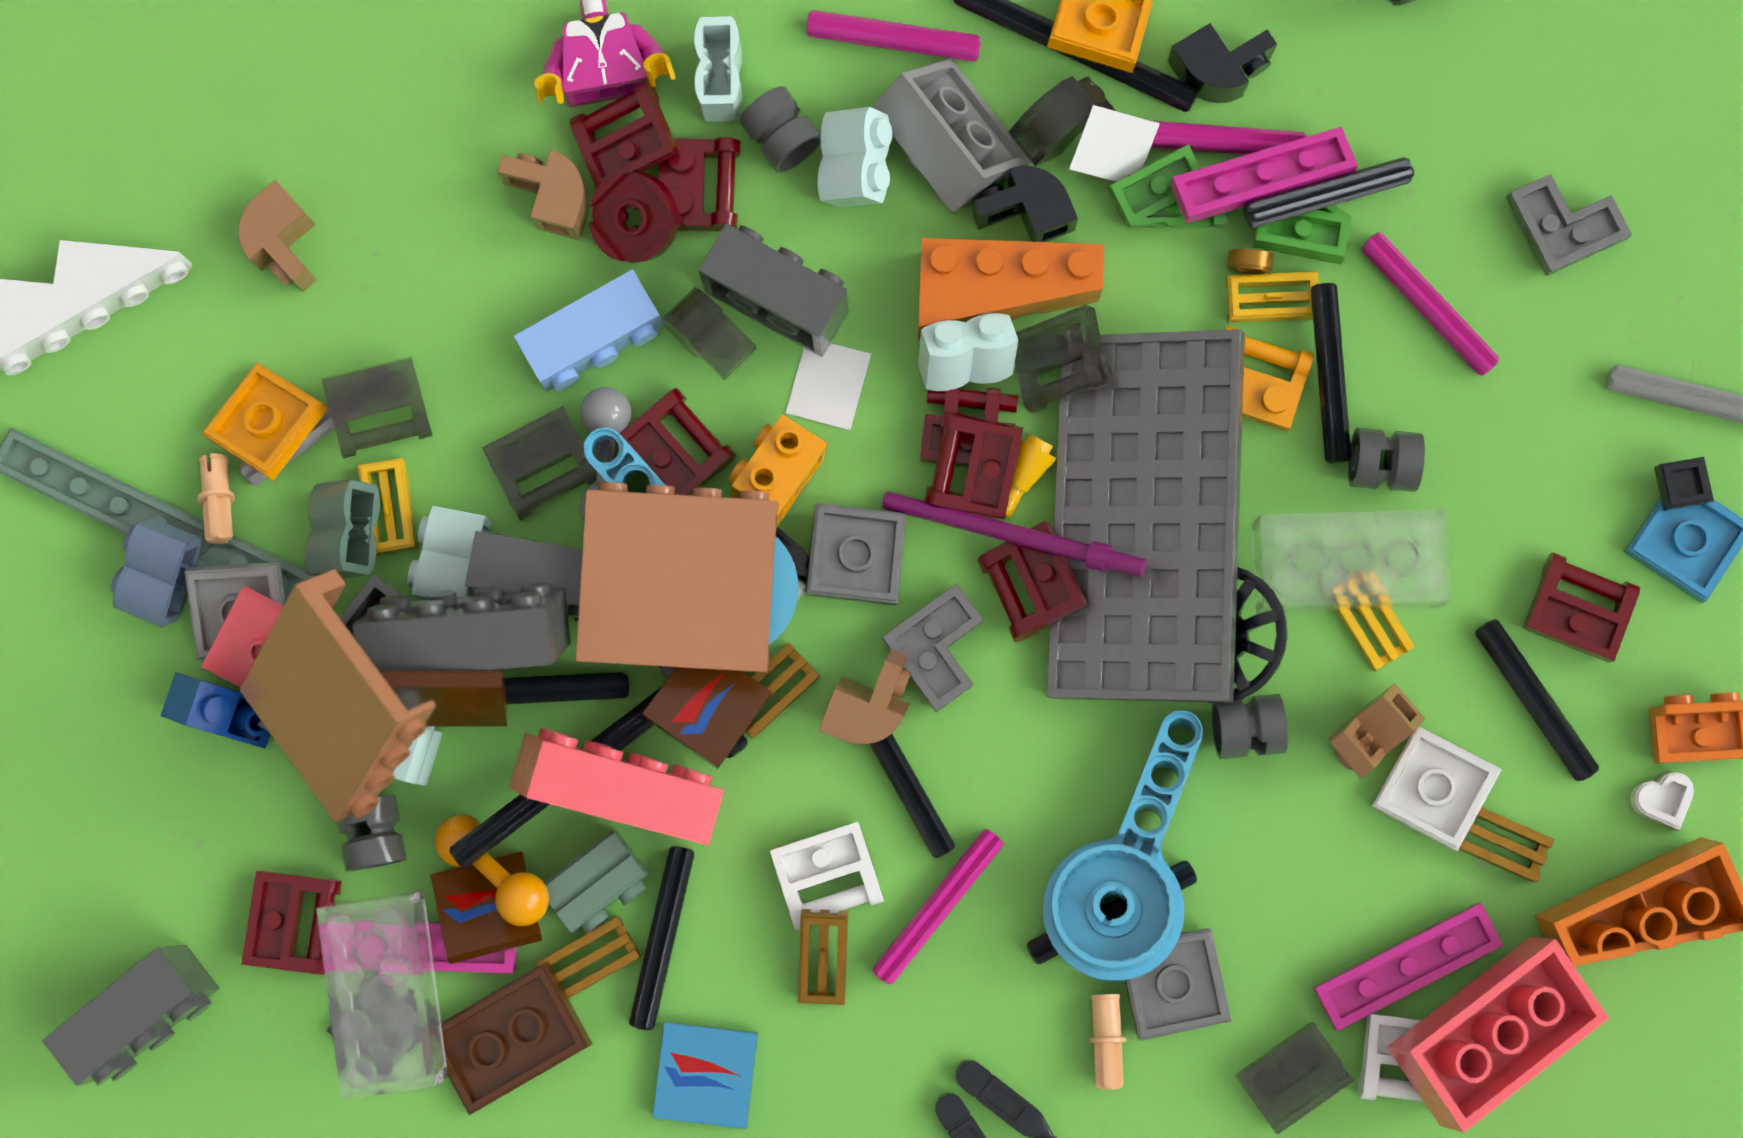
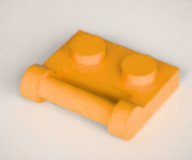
(1270, 398)

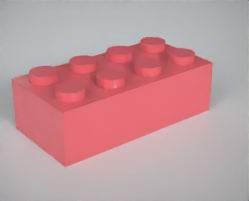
(616, 789)
(1498, 1033)

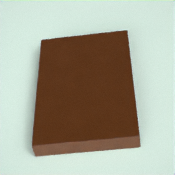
(459, 696)
(511, 1038)

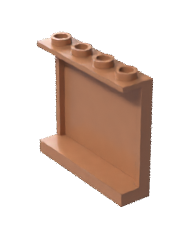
(677, 578)
(330, 702)

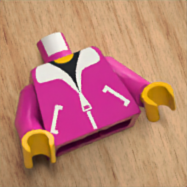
(600, 58)

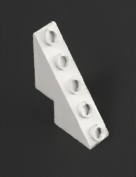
(86, 290)

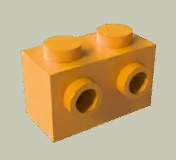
(781, 465)

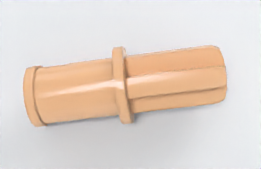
(216, 498)
(1107, 1041)

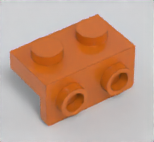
(1697, 730)

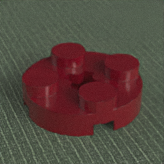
(658, 211)

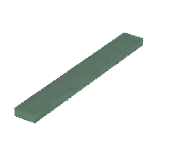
(119, 503)

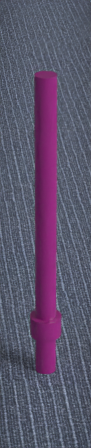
(1095, 555)

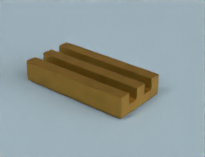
(798, 664)
(1537, 857)
(822, 919)
(623, 940)

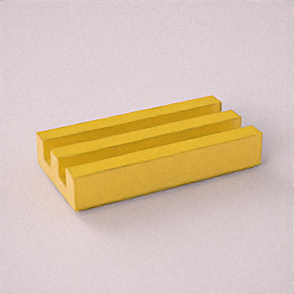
(1269, 314)
(383, 467)
(1363, 643)

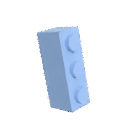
(590, 332)

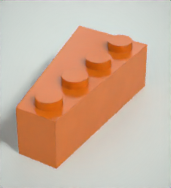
(1005, 277)
(1654, 906)

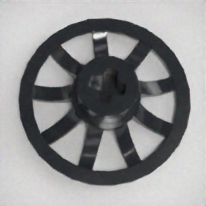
(1244, 627)

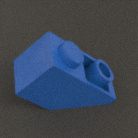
(213, 710)

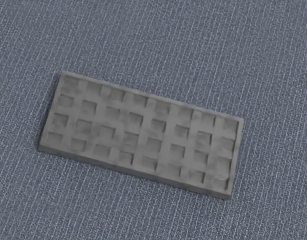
(1157, 479)

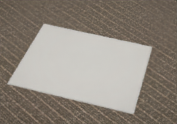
(1113, 144)
(829, 385)

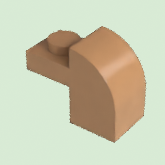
(561, 193)
(268, 230)
(868, 714)
(1375, 730)

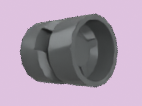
(776, 123)
(1402, 459)
(1250, 726)
(375, 849)

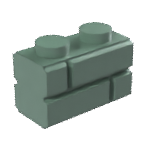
(595, 882)

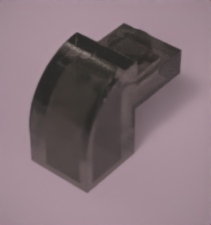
(1057, 119)
(708, 332)

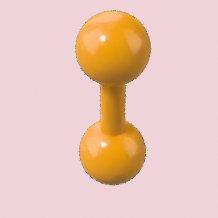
(519, 897)

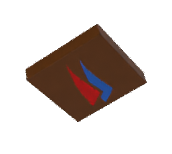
(707, 709)
(470, 916)

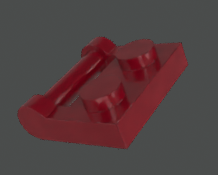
(630, 147)
(686, 181)
(665, 453)
(989, 468)
(1046, 579)
(1576, 620)
(276, 919)

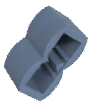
(153, 574)

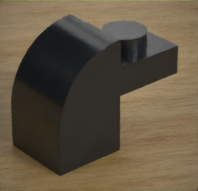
(1213, 70)
(1034, 196)

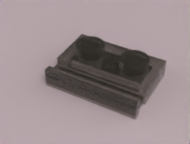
(1294, 1077)

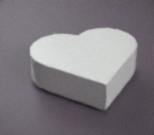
(1664, 800)

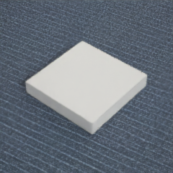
(1437, 788)

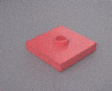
(242, 636)

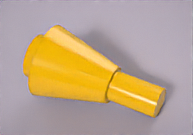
(1031, 464)

